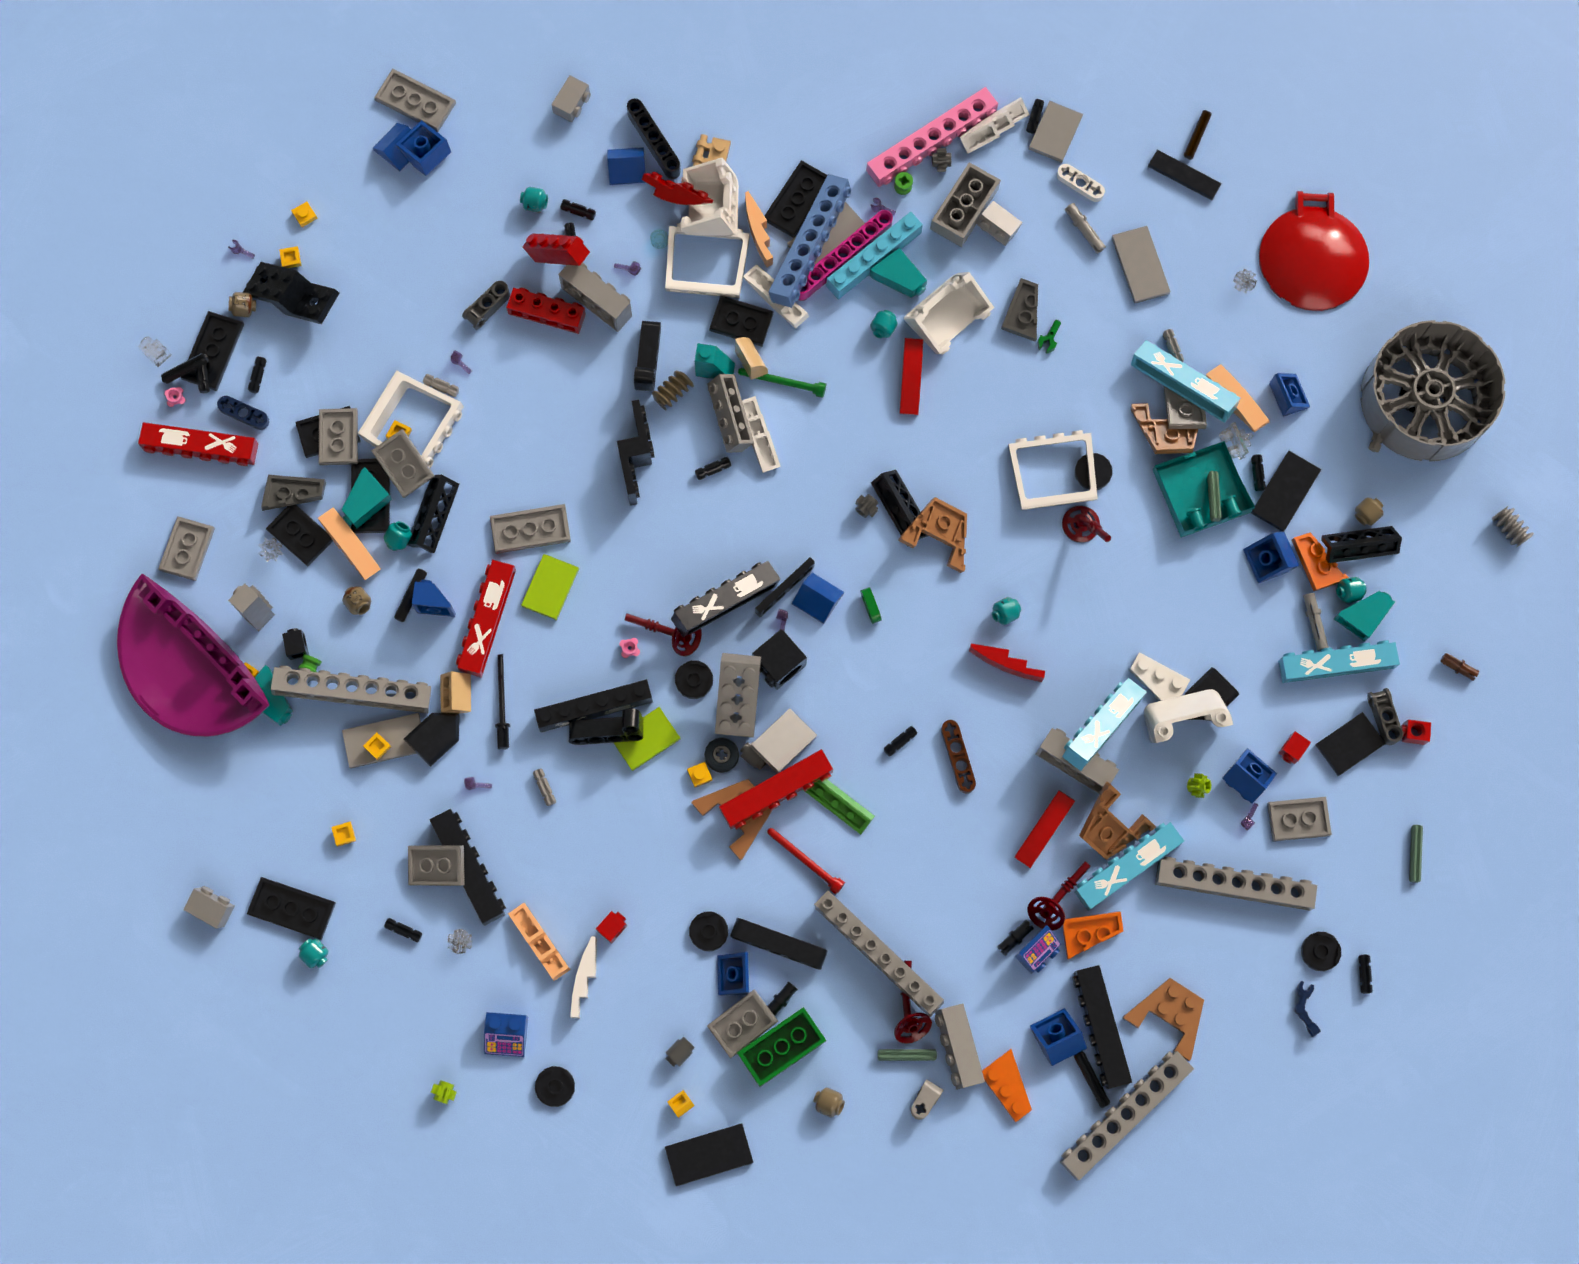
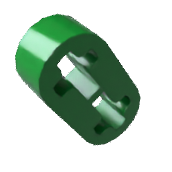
(870, 605)

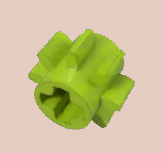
(1199, 785)
(443, 1092)

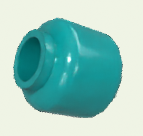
(534, 199)
(883, 324)
(397, 536)
(1351, 589)
(1006, 610)
(313, 953)

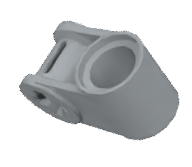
(927, 1097)

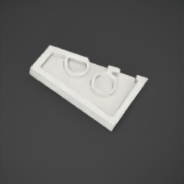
(1158, 678)

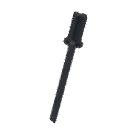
(502, 727)

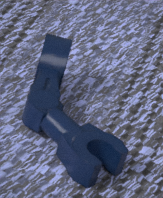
(1303, 995)

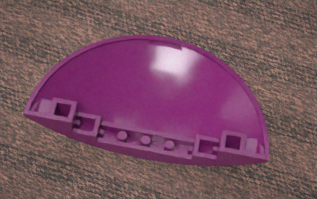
(182, 667)

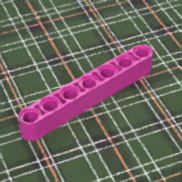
(849, 249)

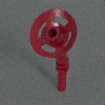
(1083, 524)
(689, 649)
(1051, 904)
(909, 1022)

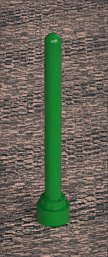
(817, 388)

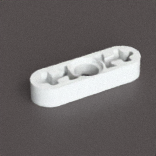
(1079, 175)

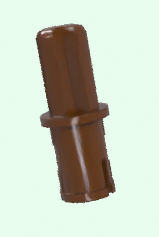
(1459, 666)

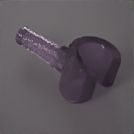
(880, 207)
(238, 249)
(633, 269)
(456, 359)
(782, 615)
(470, 784)
(1247, 822)

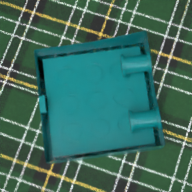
(1186, 488)

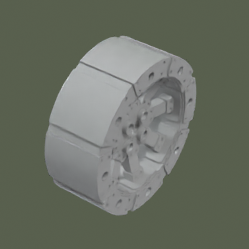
(1468, 354)

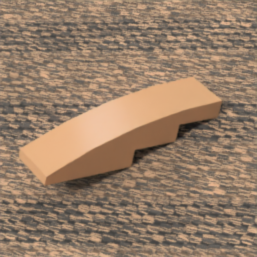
(757, 224)
(1247, 408)
(349, 543)
(539, 941)

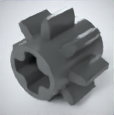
(941, 159)
(866, 505)

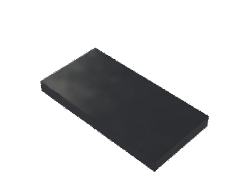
(795, 199)
(216, 340)
(1286, 491)
(381, 520)
(291, 908)
(709, 1154)

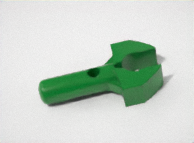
(1050, 337)

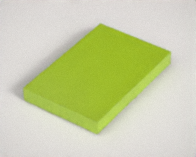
(550, 587)
(657, 736)

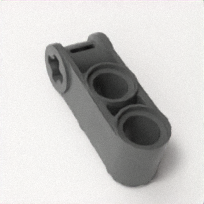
(477, 313)
(1385, 705)

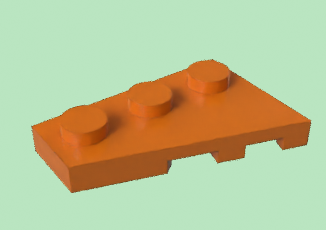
(1313, 559)
(1087, 931)
(1007, 1085)

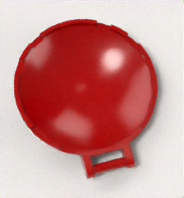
(1314, 255)

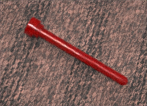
(834, 883)

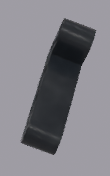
(647, 356)
(607, 730)

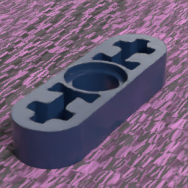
(240, 405)

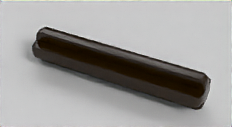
(1197, 134)

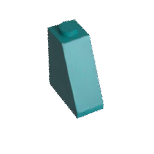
(899, 274)
(712, 361)
(364, 499)
(1366, 614)
(278, 708)

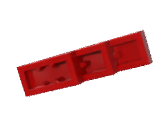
(911, 376)
(999, 658)
(1044, 829)

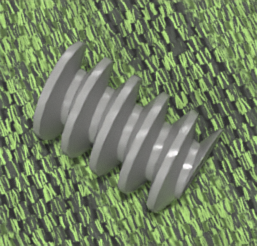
(1512, 526)

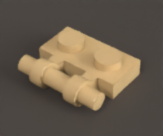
(717, 149)

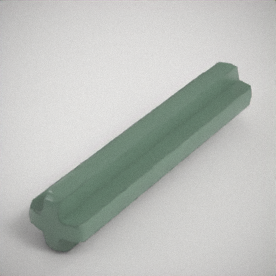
(1214, 496)
(1416, 853)
(907, 1054)

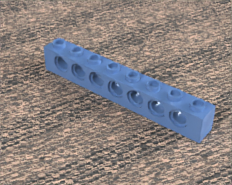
(809, 241)

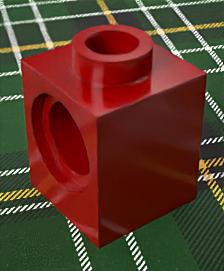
(1423, 729)
(1294, 748)
(612, 926)

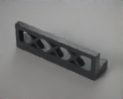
(893, 502)
(428, 509)
(1363, 546)

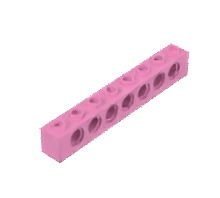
(982, 100)

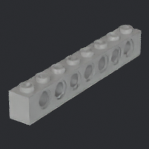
(283, 674)
(1305, 888)
(879, 954)
(1180, 1069)

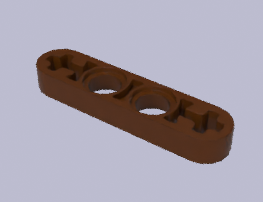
(958, 756)

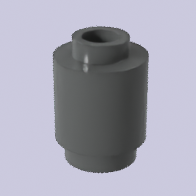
(752, 757)
(679, 1052)

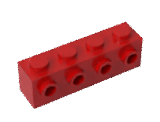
(556, 249)
(546, 310)

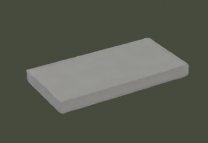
(415, 99)
(845, 226)
(1140, 264)
(530, 528)
(391, 730)

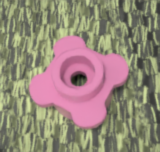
(170, 393)
(632, 643)

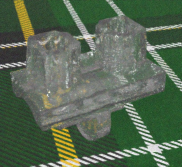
(1239, 440)

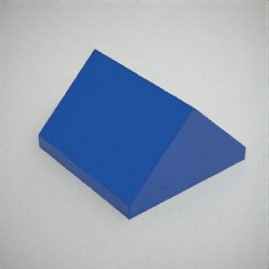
(387, 146)
(626, 165)
(1288, 393)
(817, 597)
(733, 974)

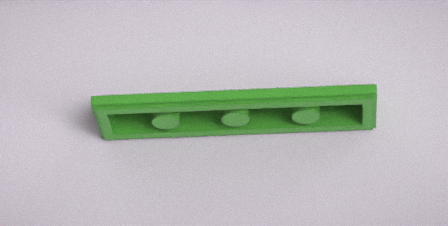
(841, 805)

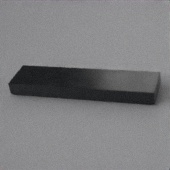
(1184, 175)
(785, 587)

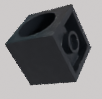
(780, 659)

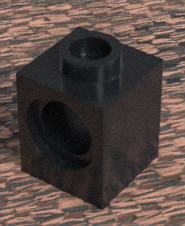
(295, 643)

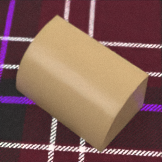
(750, 358)
(455, 692)

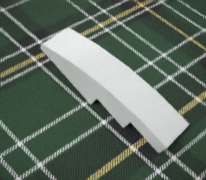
(994, 125)
(761, 283)
(762, 440)
(586, 970)

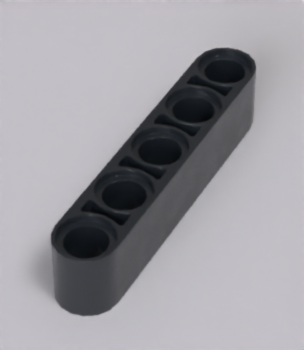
(656, 146)
(778, 943)

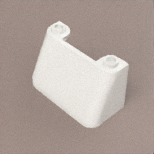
(722, 186)
(949, 311)
(1163, 713)

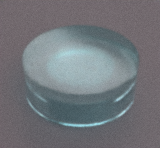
(659, 238)

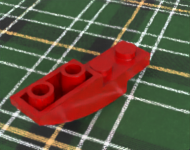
(676, 192)

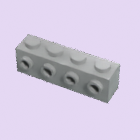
(730, 413)
(252, 606)
(959, 1046)

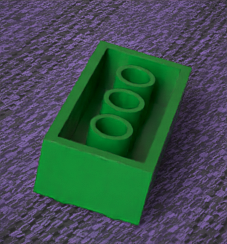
(781, 1047)

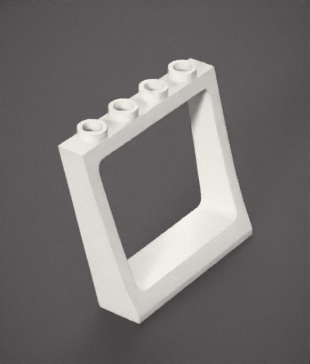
(705, 288)
(389, 400)
(1055, 500)

